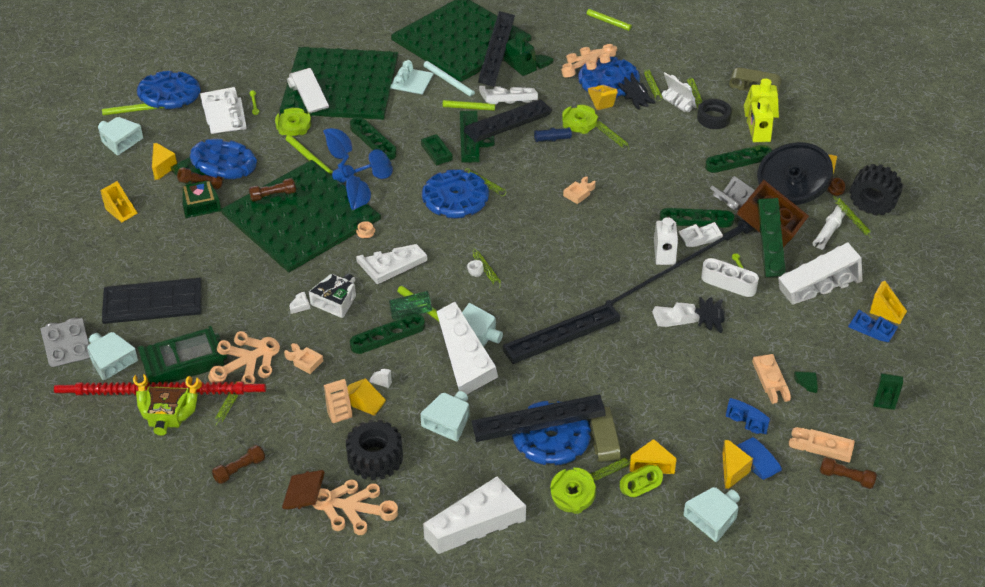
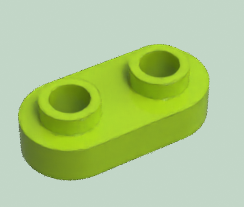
(639, 480)

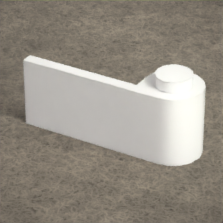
(309, 90)

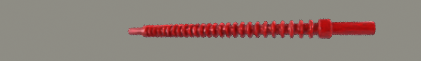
(81, 388)

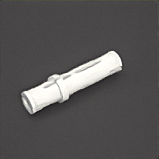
(832, 222)

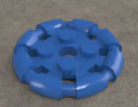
(599, 75)
(168, 90)
(223, 159)
(439, 193)
(555, 444)

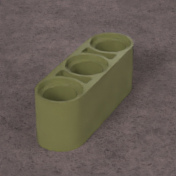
(745, 78)
(605, 437)

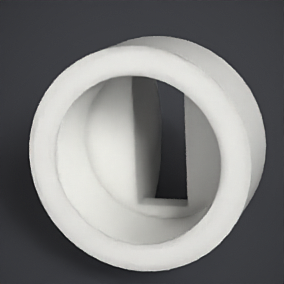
(475, 268)

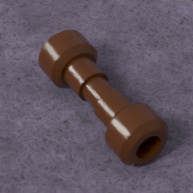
(185, 175)
(256, 193)
(254, 455)
(830, 467)

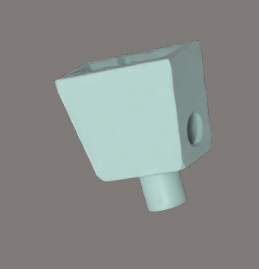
(119, 134)
(482, 324)
(110, 354)
(447, 415)
(713, 511)

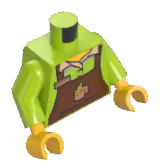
(166, 406)

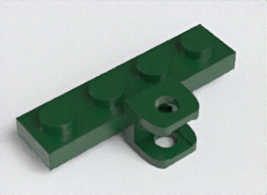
(469, 148)

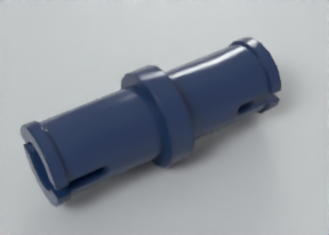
(552, 134)

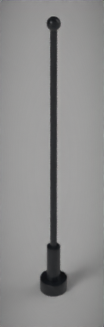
(742, 226)

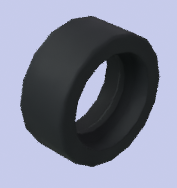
(714, 122)

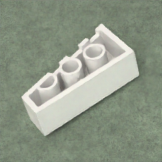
(467, 355)
(474, 516)

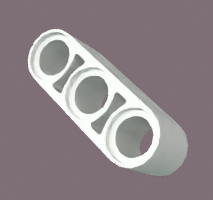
(729, 277)

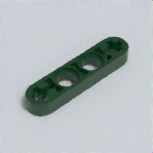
(370, 140)
(718, 162)
(697, 215)
(386, 331)

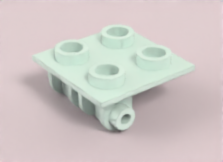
(411, 79)

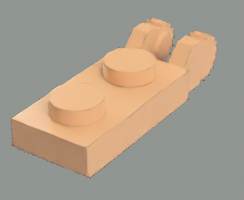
(771, 377)
(822, 443)

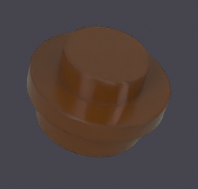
(837, 187)

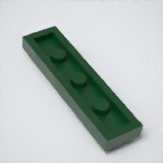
(771, 237)

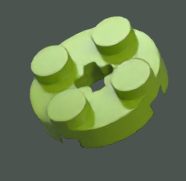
(572, 119)
(287, 127)
(573, 502)

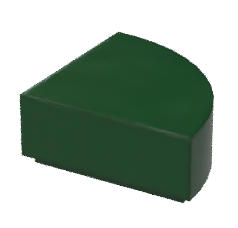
(543, 61)
(807, 380)

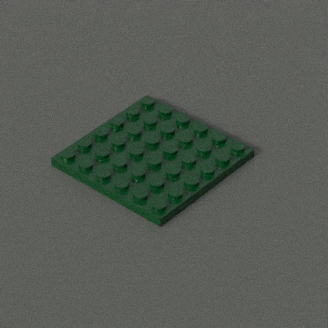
(453, 37)
(351, 81)
(301, 223)

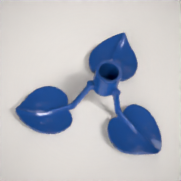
(357, 191)

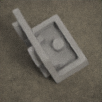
(734, 194)
(65, 342)

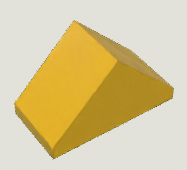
(604, 98)
(162, 161)
(117, 202)
(887, 304)
(365, 397)
(654, 455)
(735, 464)

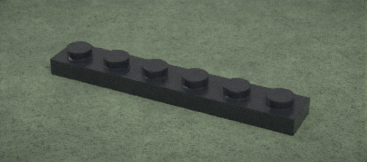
(496, 49)
(507, 120)
(561, 333)
(538, 418)

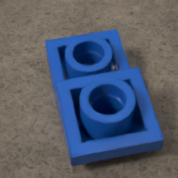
(878, 329)
(755, 420)
(763, 462)

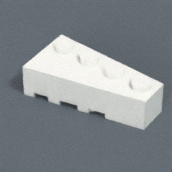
(822, 274)

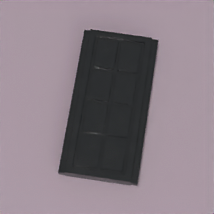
(151, 300)

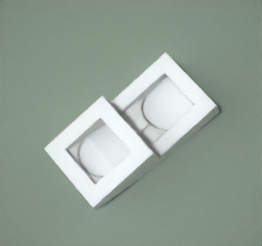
(697, 236)
(680, 314)

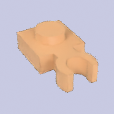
(578, 192)
(305, 360)

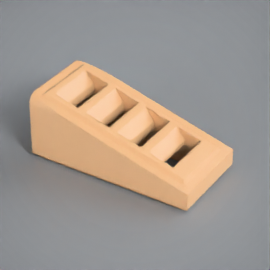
(338, 403)

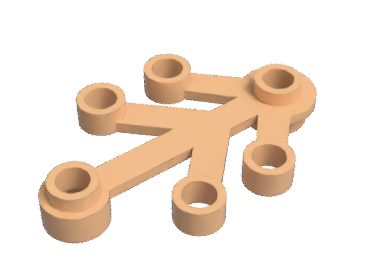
(589, 57)
(246, 357)
(353, 504)

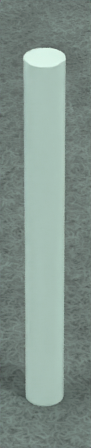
(449, 79)

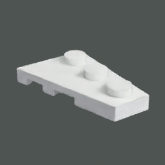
(500, 94)
(387, 265)

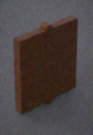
(303, 490)

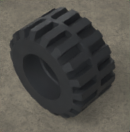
(880, 179)
(379, 462)

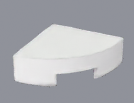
(300, 303)
(382, 378)

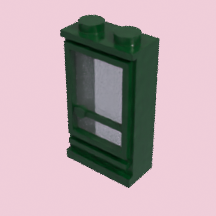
(182, 356)

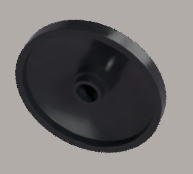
(797, 171)

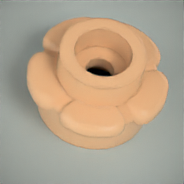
(365, 230)

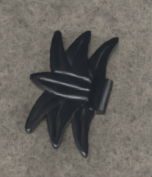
(636, 92)
(711, 314)

